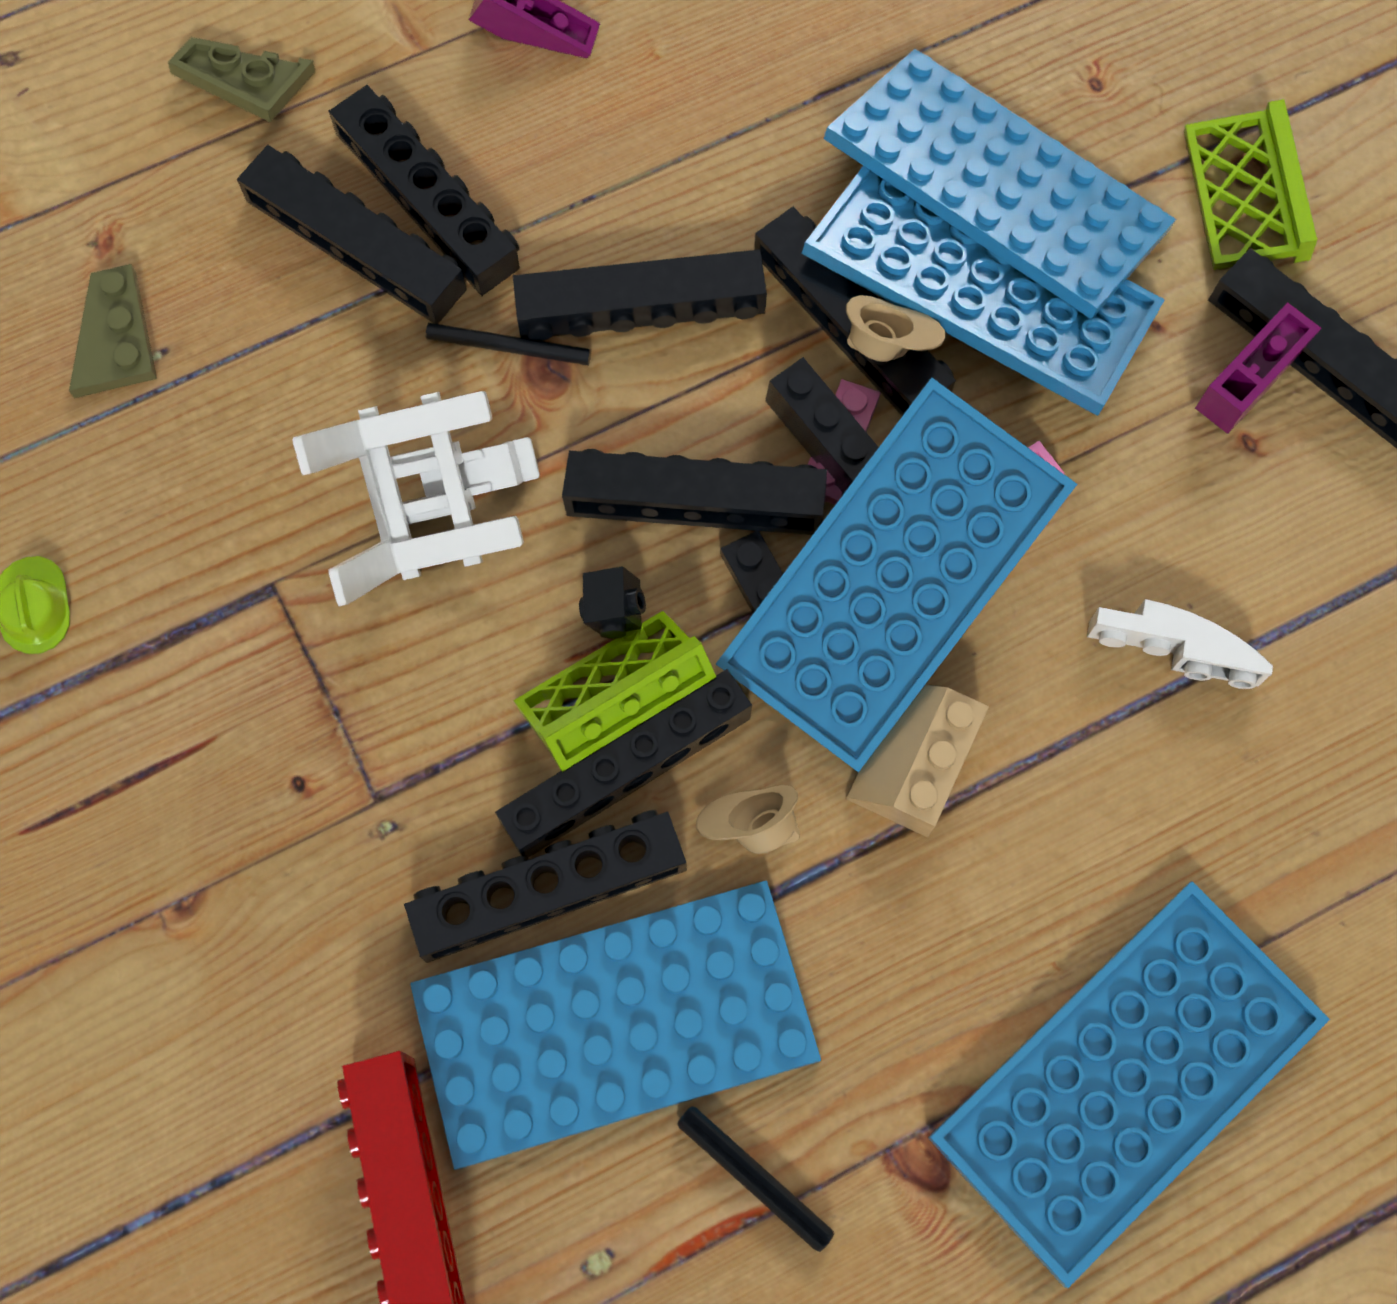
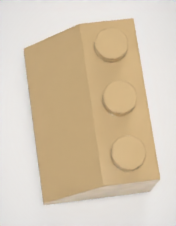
(920, 759)

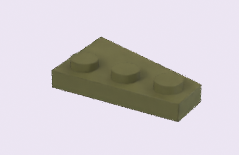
(244, 79)
(112, 335)

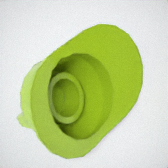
(33, 605)

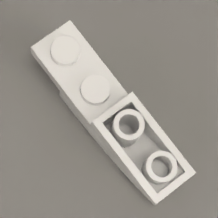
(1197, 644)

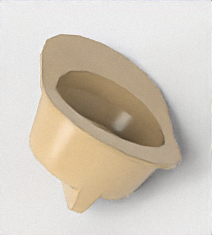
(888, 330)
(754, 818)

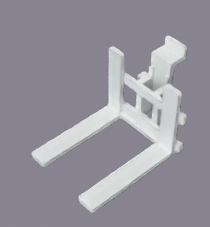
(447, 479)

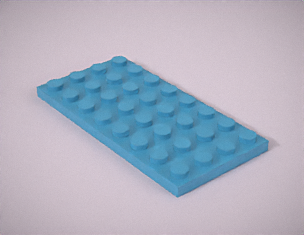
(1001, 181)
(931, 267)
(896, 574)
(612, 1024)
(1128, 1083)

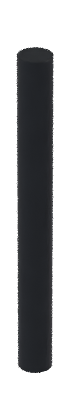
(508, 344)

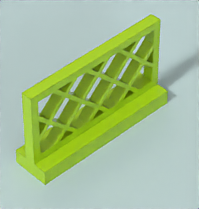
(1283, 172)
(615, 708)

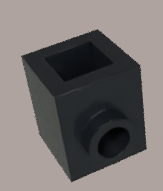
(612, 602)

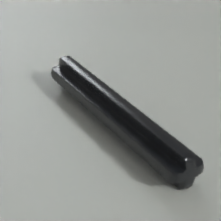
(756, 1179)

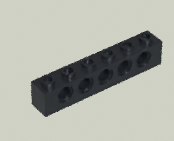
(483, 264)
(624, 765)
(430, 906)

